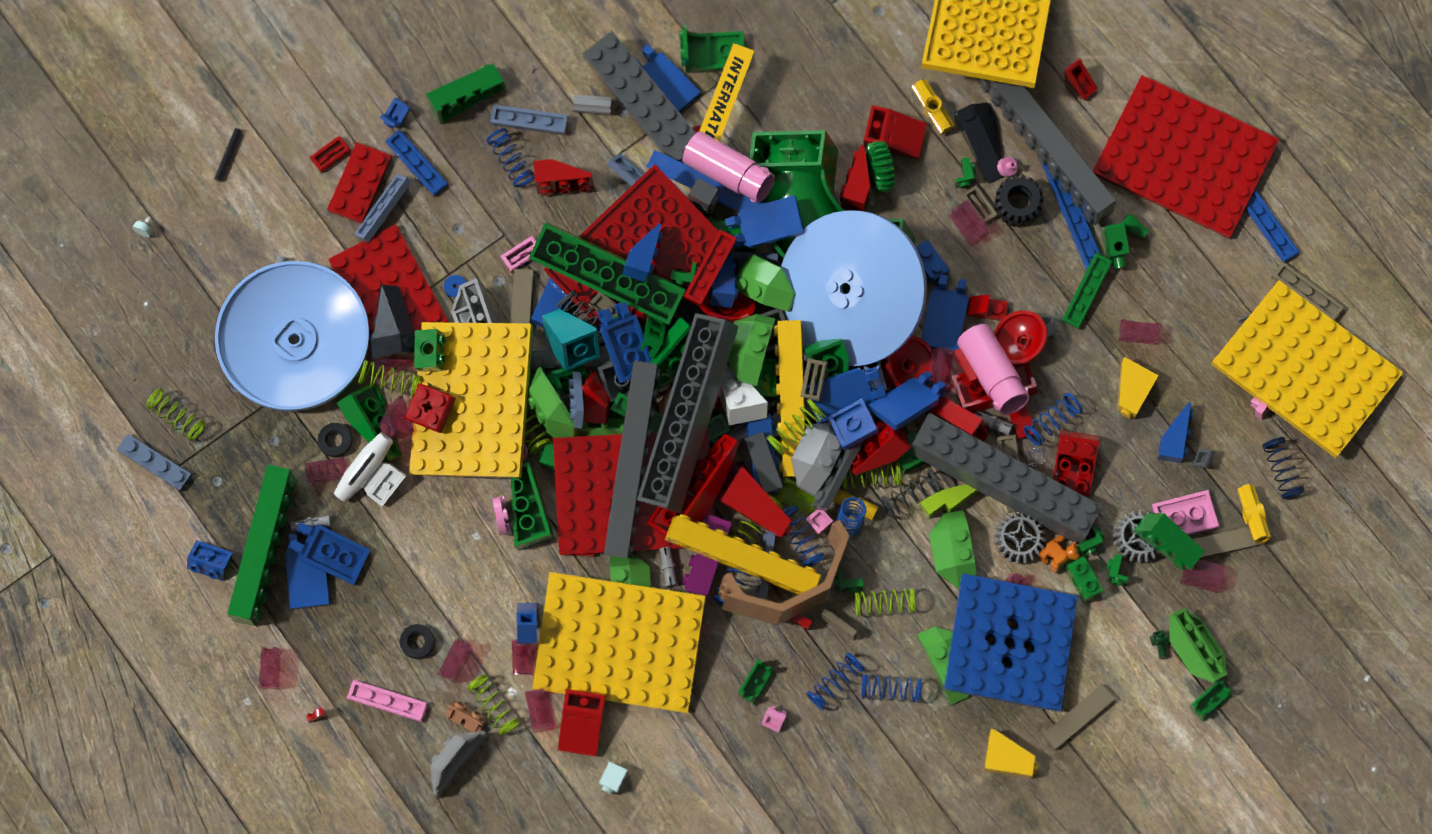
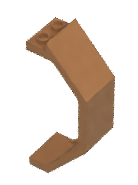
(776, 613)

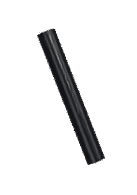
(227, 155)

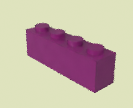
(703, 567)

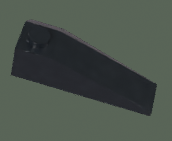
(981, 134)
(393, 328)

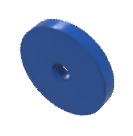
(450, 282)

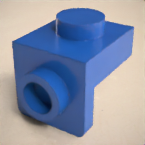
(396, 113)

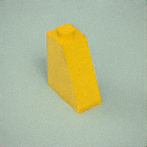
(1133, 387)
(1008, 758)

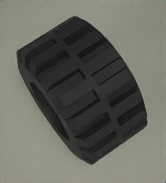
(1022, 186)

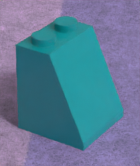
(570, 339)

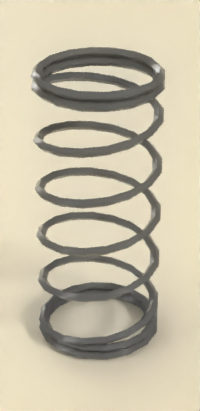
(573, 292)
(932, 480)

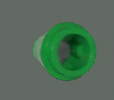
(1134, 226)

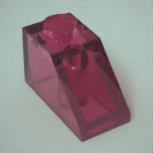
(393, 421)

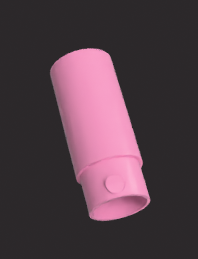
(728, 167)
(993, 369)

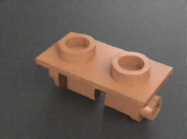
(459, 712)

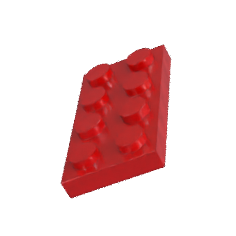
(359, 183)

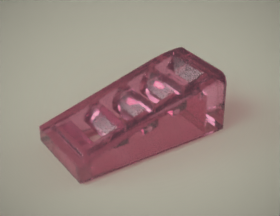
(325, 463)

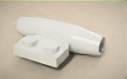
(371, 473)

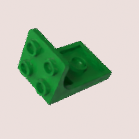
(707, 50)

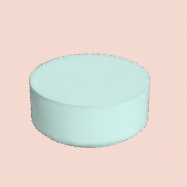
(142, 228)

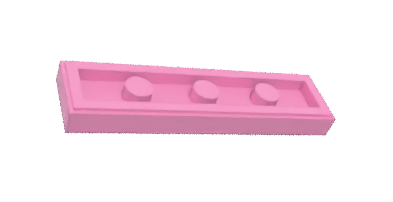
(387, 701)

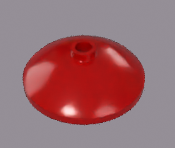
(741, 308)
(1017, 329)
(914, 355)

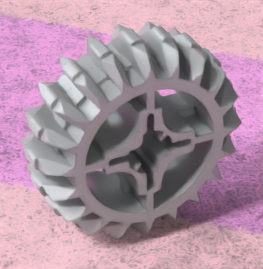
(1028, 538)
(1126, 546)

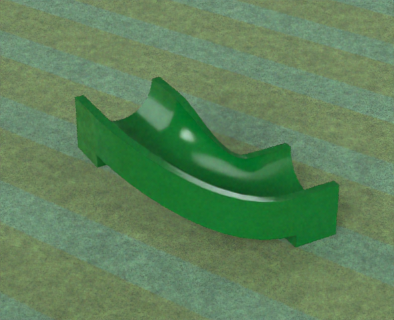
(805, 168)

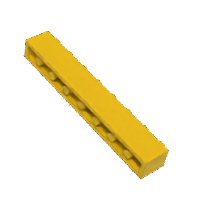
(791, 381)
(741, 556)

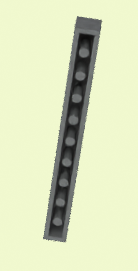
(630, 459)

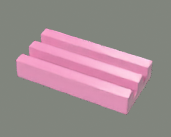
(522, 262)

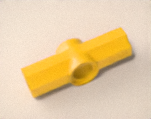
(927, 97)
(1253, 513)

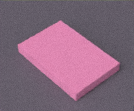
(1190, 512)

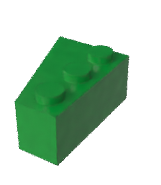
(1169, 540)

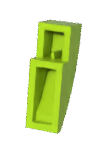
(947, 499)

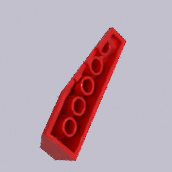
(703, 487)

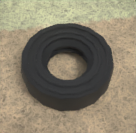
(337, 451)
(412, 630)

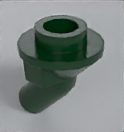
(1159, 639)

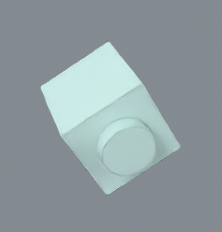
(613, 778)

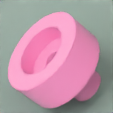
(1007, 166)

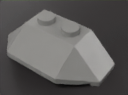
(473, 304)
(815, 457)
(453, 758)

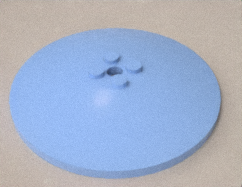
(883, 280)
(285, 303)

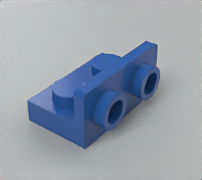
(932, 262)
(208, 560)

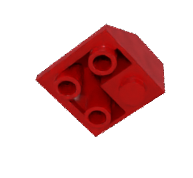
(596, 401)

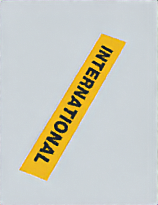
(726, 91)

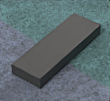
(763, 462)

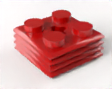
(431, 419)

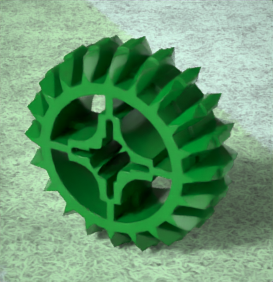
(880, 166)

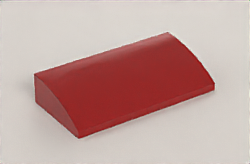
(977, 399)

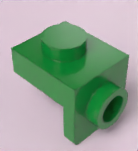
(968, 172)
(682, 277)
(1090, 546)
(1113, 567)
(847, 585)

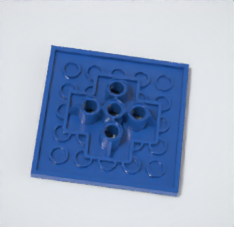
(1041, 620)

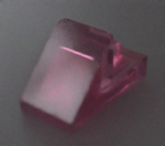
(389, 364)

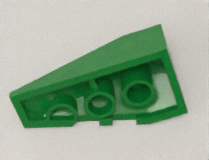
(830, 351)
(671, 352)
(364, 412)

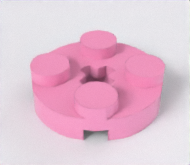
(501, 515)

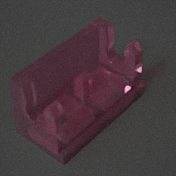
(969, 222)
(1139, 332)
(941, 367)
(1204, 576)
(455, 660)
(270, 668)
(539, 710)

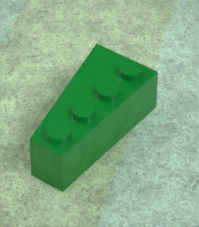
(464, 92)
(530, 515)

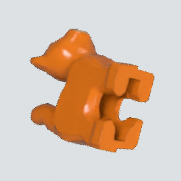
(1058, 554)

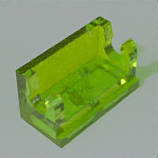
(795, 496)

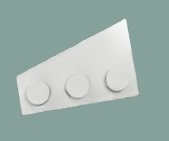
(740, 400)

